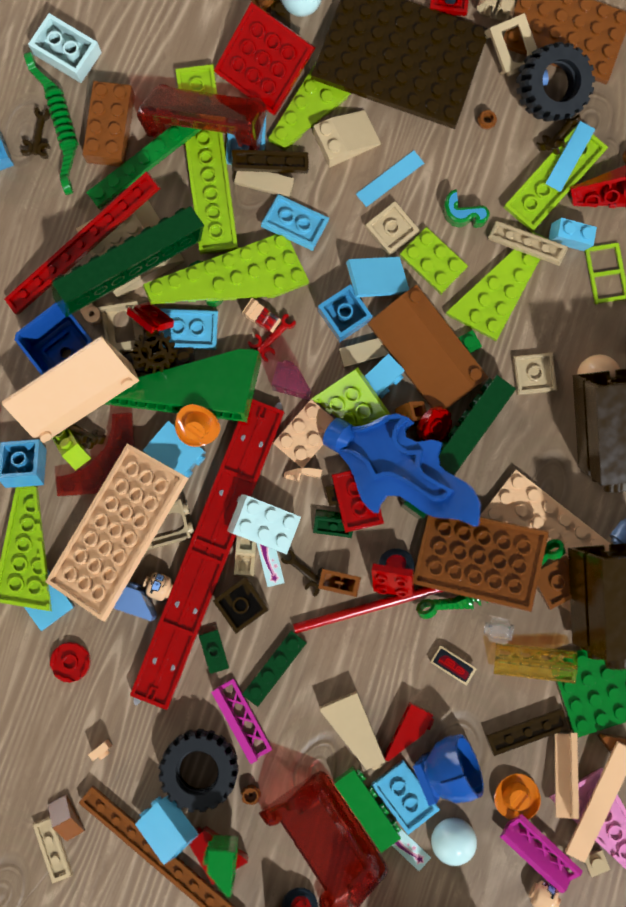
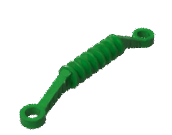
(61, 119)
(463, 602)

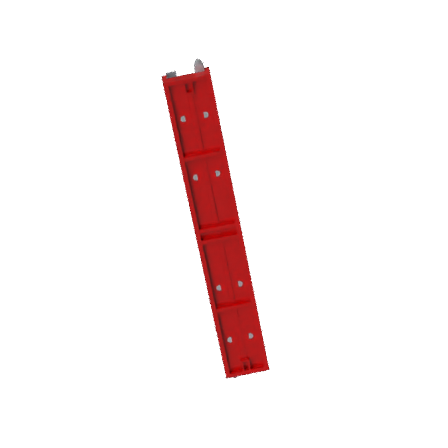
(205, 557)

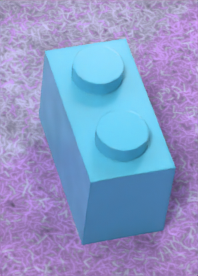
(573, 234)
(384, 375)

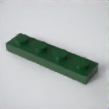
(274, 668)

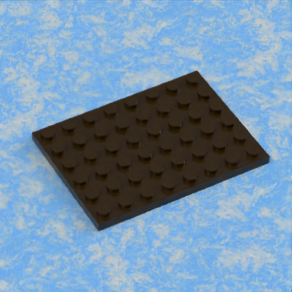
(402, 57)

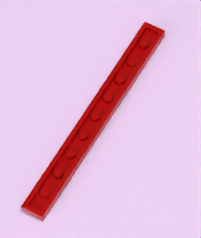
(82, 242)

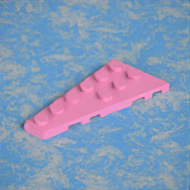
(613, 832)

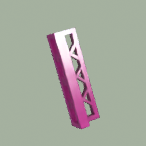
(235, 725)
(537, 854)

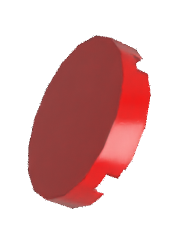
(434, 424)
(70, 662)

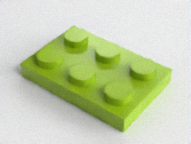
(433, 260)

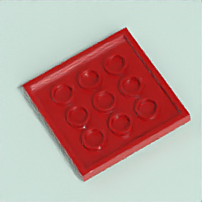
(264, 58)

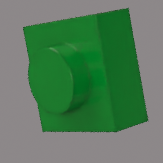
(470, 341)

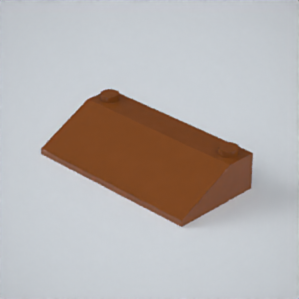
(427, 349)

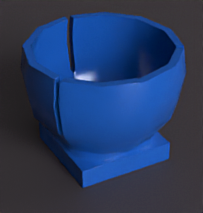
(450, 771)

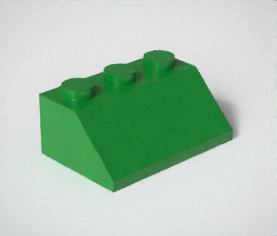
(221, 861)

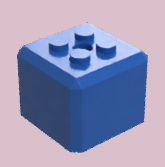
(49, 336)

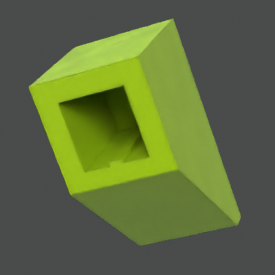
(71, 449)

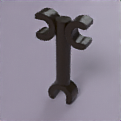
(557, 141)
(37, 147)
(86, 437)
(305, 571)

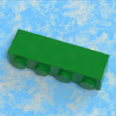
(367, 809)

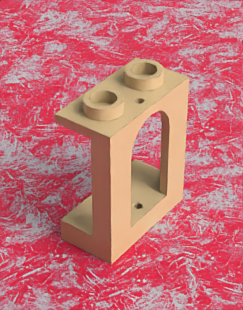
(495, 33)
(108, 313)
(184, 534)

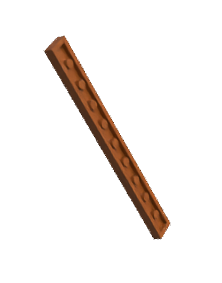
(175, 870)

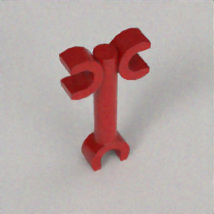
(263, 347)

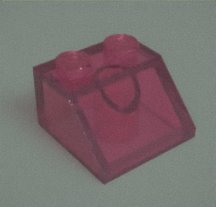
(290, 381)

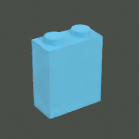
(172, 452)
(166, 829)

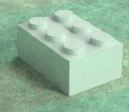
(64, 48)
(264, 523)

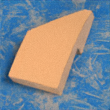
(295, 474)

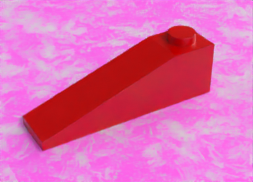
(602, 190)

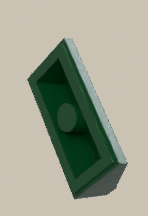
(329, 524)

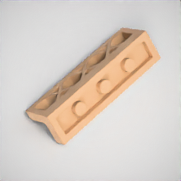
(566, 776)

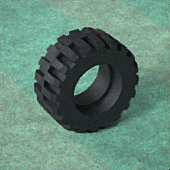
(578, 75)
(179, 790)

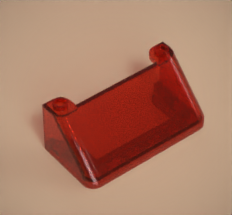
(204, 112)
(329, 840)

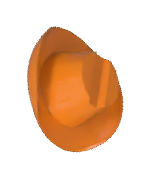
(196, 425)
(517, 796)

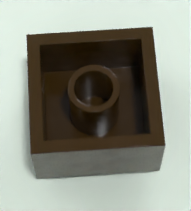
(241, 605)

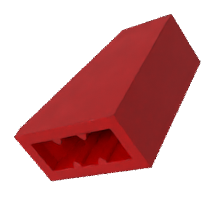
(199, 846)

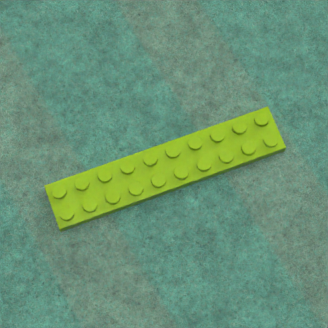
(209, 171)

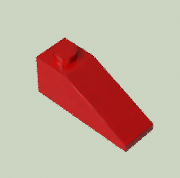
(411, 727)

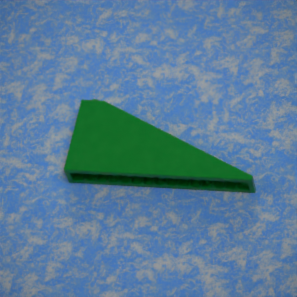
(218, 383)

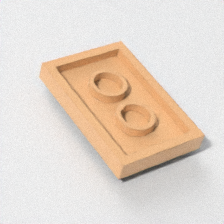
(304, 434)

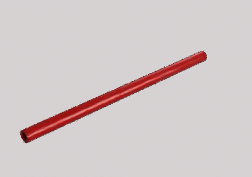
(362, 609)

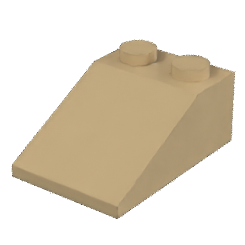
(345, 137)

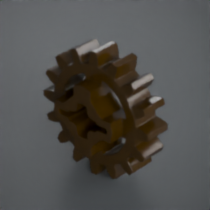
(162, 354)

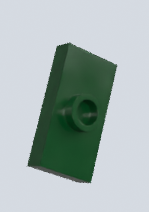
(214, 651)

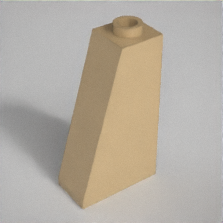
(353, 726)

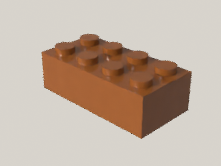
(108, 123)

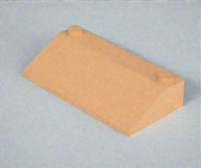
(71, 390)

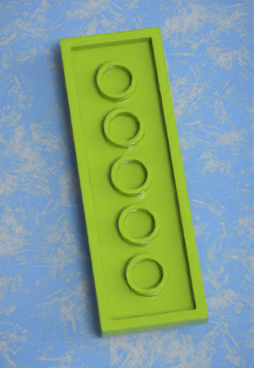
(536, 199)

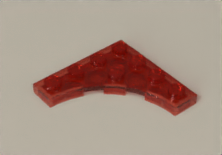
(92, 477)

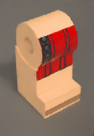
(261, 316)

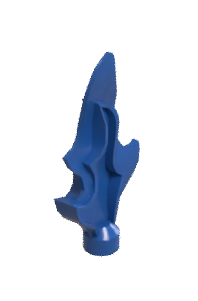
(394, 465)

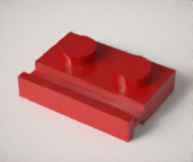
(150, 317)

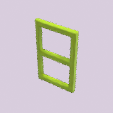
(612, 272)

